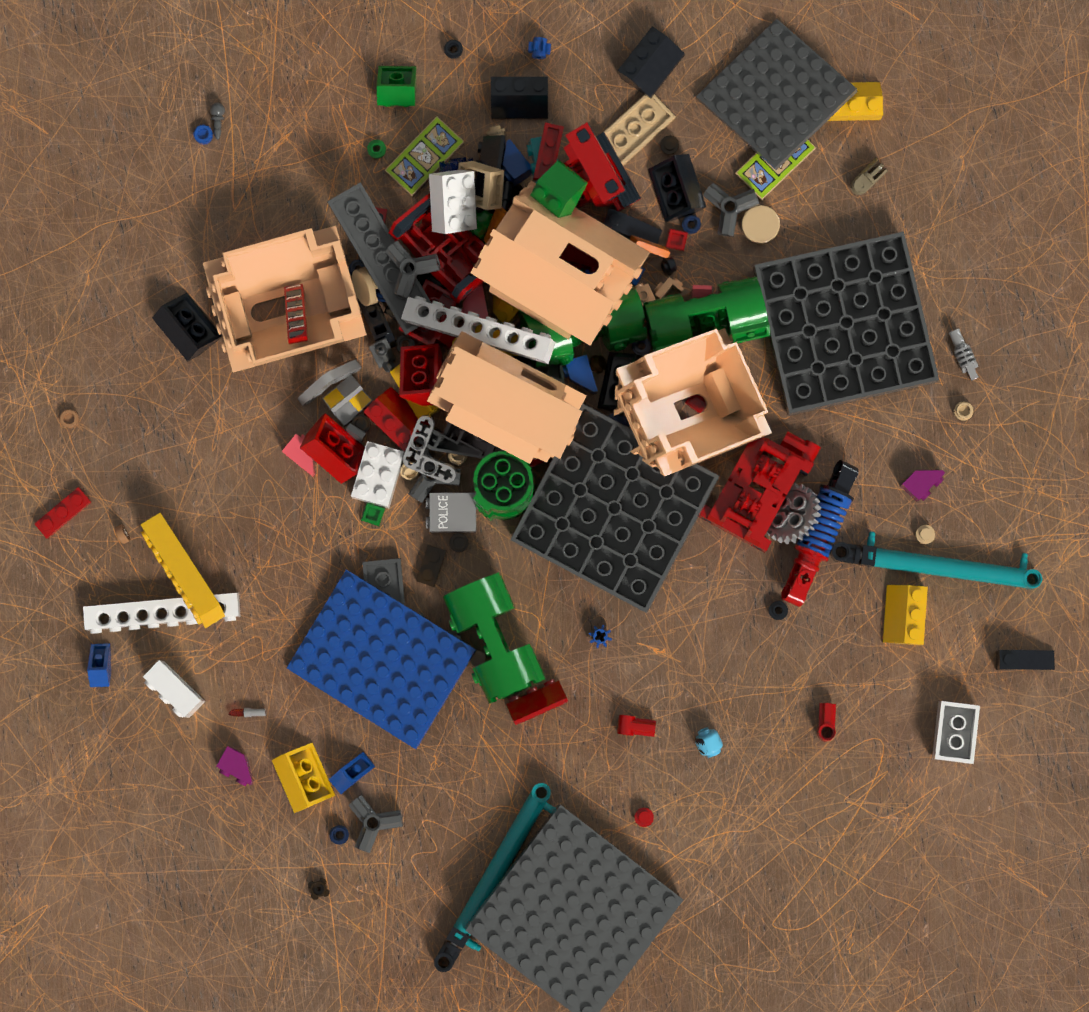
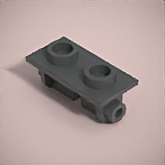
(383, 355)

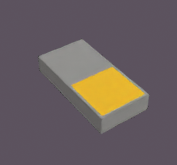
(342, 393)
(353, 407)

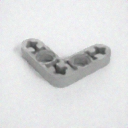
(328, 379)
(421, 458)

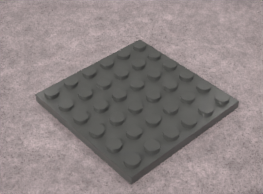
(776, 94)

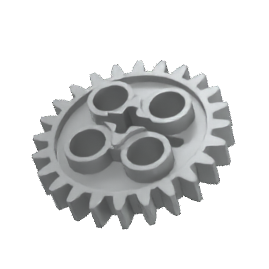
(795, 515)

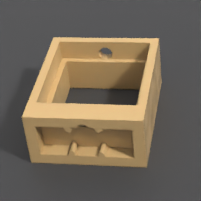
(492, 184)

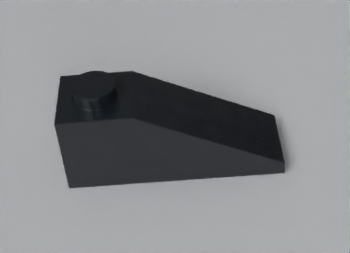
(628, 226)
(377, 323)
(1025, 660)

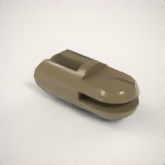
(865, 180)

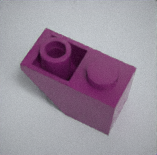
(920, 482)
(237, 765)

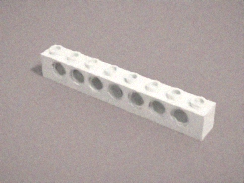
(541, 352)
(93, 613)

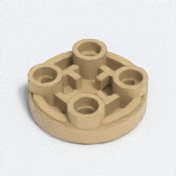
(760, 224)
(364, 287)

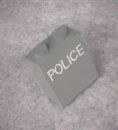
(451, 513)

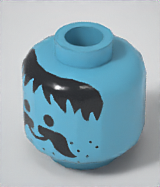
(708, 742)

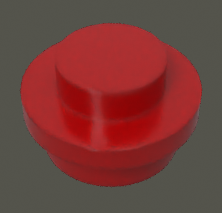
(644, 817)

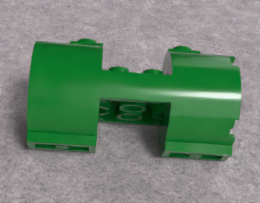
(736, 307)
(624, 329)
(497, 486)
(480, 606)

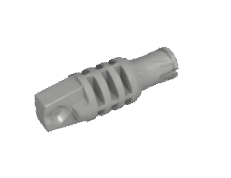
(964, 354)

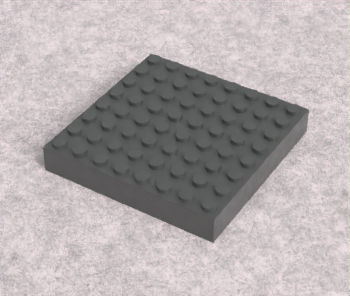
(846, 323)
(612, 512)
(573, 913)

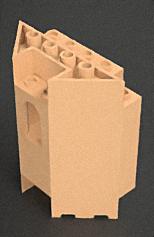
(261, 273)
(527, 273)
(697, 366)
(506, 401)

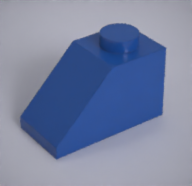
(515, 165)
(581, 374)
(99, 665)
(351, 773)

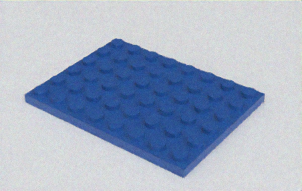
(381, 659)

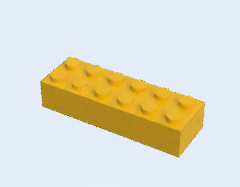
(181, 571)

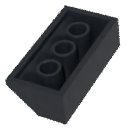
(492, 154)

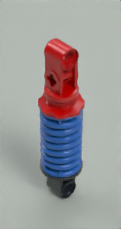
(815, 546)

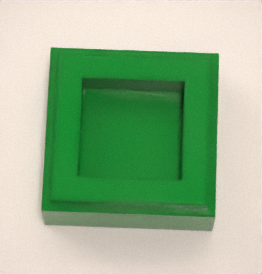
(373, 514)

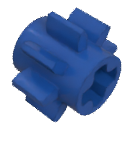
(539, 48)
(599, 641)

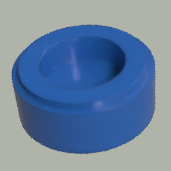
(203, 134)

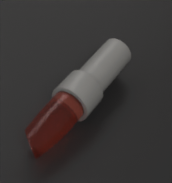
(248, 712)

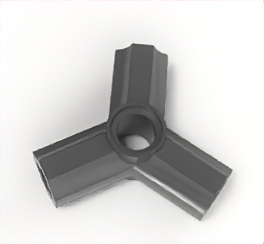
(720, 199)
(421, 266)
(424, 486)
(385, 821)

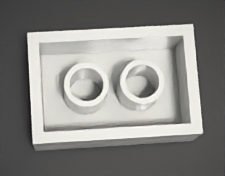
(452, 201)
(378, 474)
(173, 689)
(956, 732)

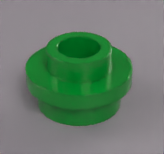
(376, 155)

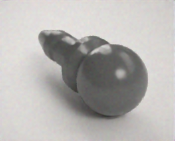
(217, 111)

